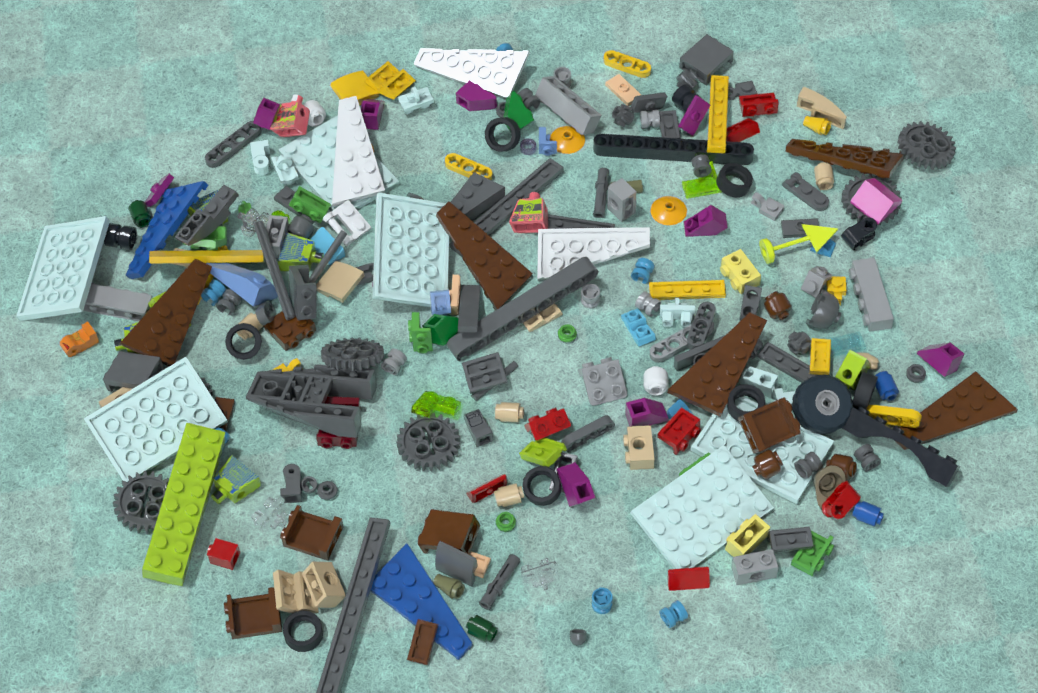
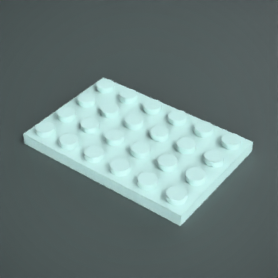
(315, 162)
(409, 250)
(63, 268)
(150, 419)
(728, 432)
(700, 509)

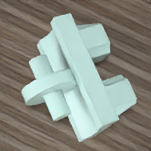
(415, 99)
(285, 169)
(677, 311)

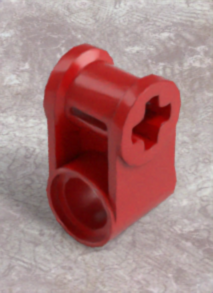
(840, 501)

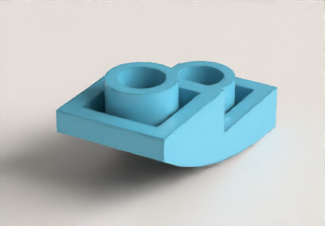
(638, 327)

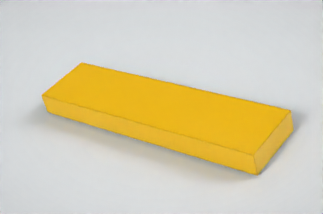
(687, 289)

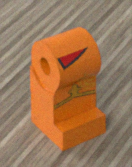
(79, 340)

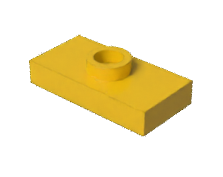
(820, 356)

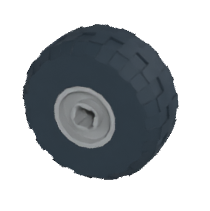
(822, 404)

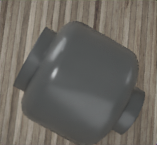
(301, 226)

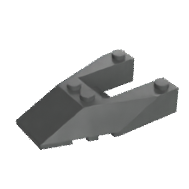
(303, 394)

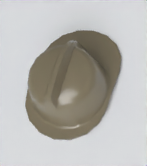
(826, 481)

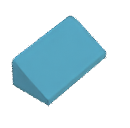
(323, 241)

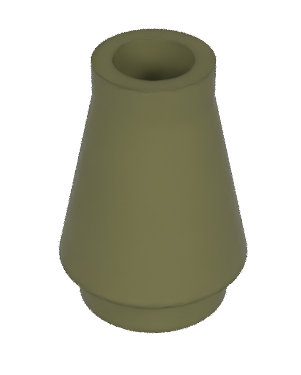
(450, 586)

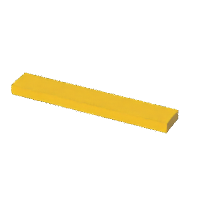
(718, 114)
(206, 256)

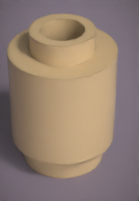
(824, 176)
(249, 319)
(509, 412)
(509, 495)

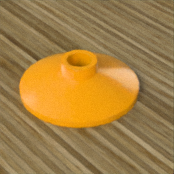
(570, 144)
(666, 215)

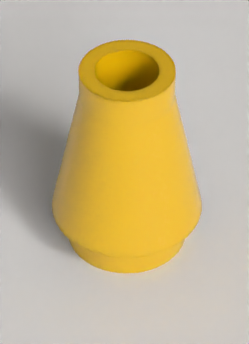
(818, 125)

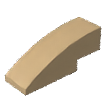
(821, 107)

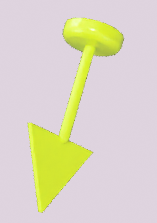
(816, 234)

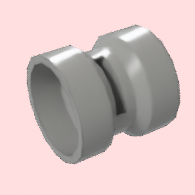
(563, 75)
(650, 119)
(590, 296)
(647, 303)
(394, 361)

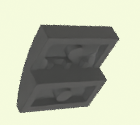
(484, 372)
(455, 563)

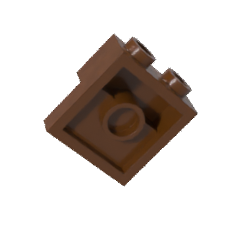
(289, 332)

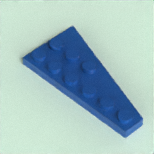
(165, 222)
(413, 595)

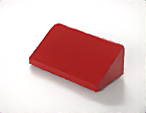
(742, 130)
(487, 488)
(688, 578)

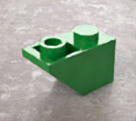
(517, 111)
(442, 328)

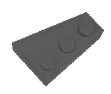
(478, 196)

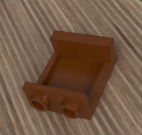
(769, 425)
(450, 528)
(311, 533)
(252, 615)

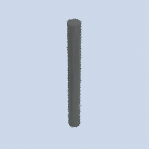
(328, 255)

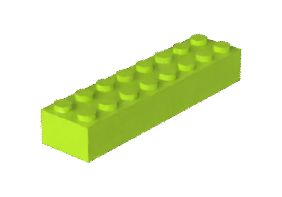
(183, 505)

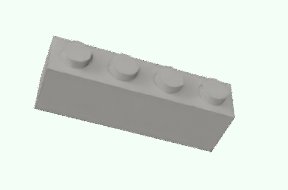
(568, 105)
(871, 294)
(117, 302)

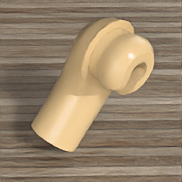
(872, 360)

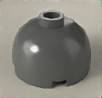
(824, 311)

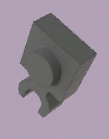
(742, 89)

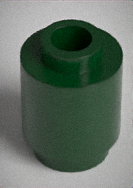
(139, 213)
(481, 628)

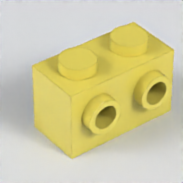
(740, 271)
(748, 537)

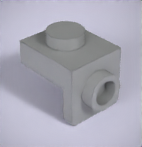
(816, 280)

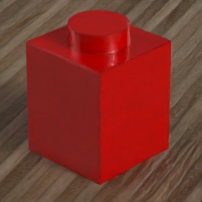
(223, 553)

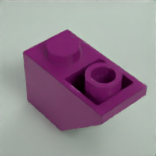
(475, 98)
(266, 113)
(372, 113)
(706, 222)
(942, 357)
(645, 412)
(575, 484)

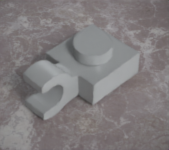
(769, 207)

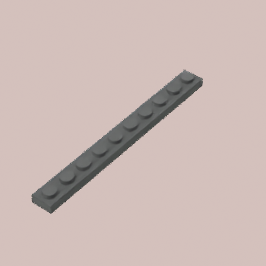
(354, 606)

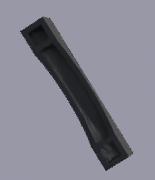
(937, 467)

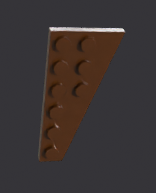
(855, 157)
(487, 260)
(168, 320)
(719, 370)
(959, 409)

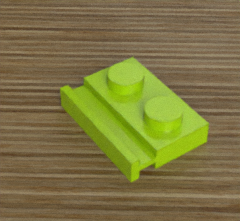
(543, 451)

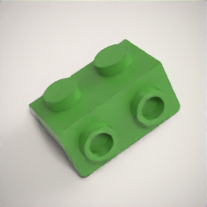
(309, 204)
(214, 240)
(419, 336)
(812, 559)

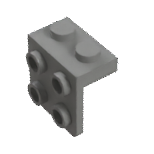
(603, 381)

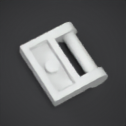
(351, 220)

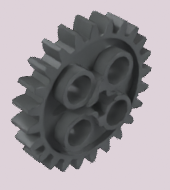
(926, 145)
(851, 189)
(352, 353)
(411, 447)
(128, 499)

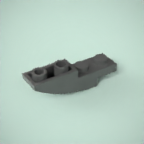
(206, 221)

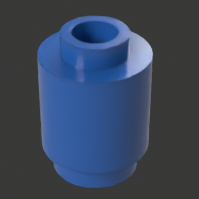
(886, 386)
(868, 513)

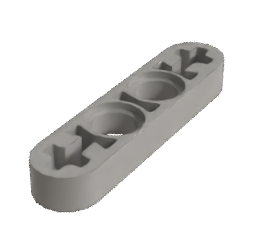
(678, 337)

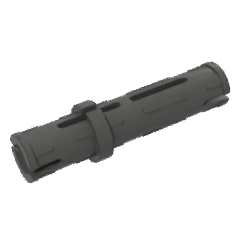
(601, 192)
(495, 588)

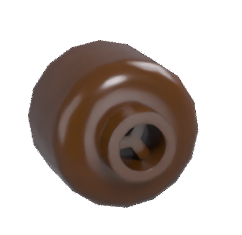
(777, 305)
(844, 462)
(767, 464)

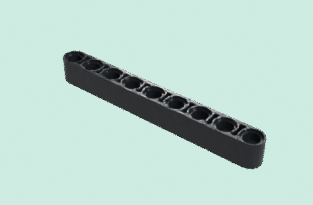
(669, 149)

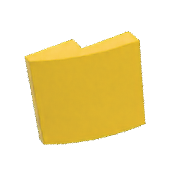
(390, 81)
(354, 85)

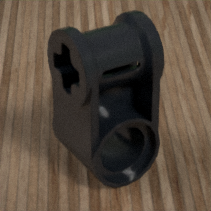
(860, 233)

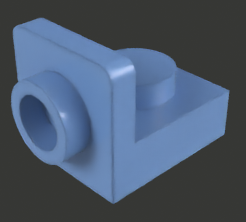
(545, 145)
(440, 302)

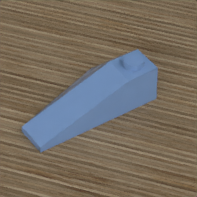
(246, 283)

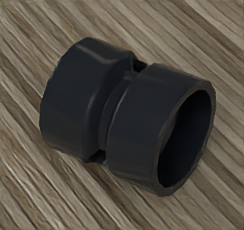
(683, 97)
(120, 236)

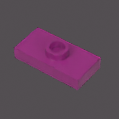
(694, 115)
(158, 189)

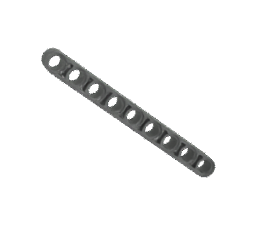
(523, 307)

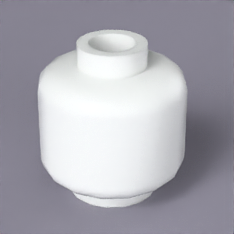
(317, 113)
(656, 380)

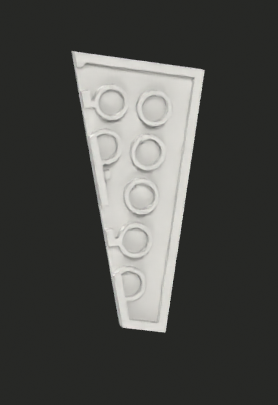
(490, 69)
(355, 163)
(564, 246)

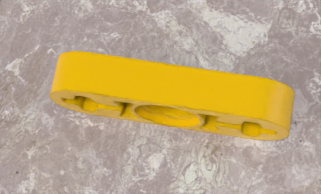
(625, 58)
(464, 162)
(896, 416)

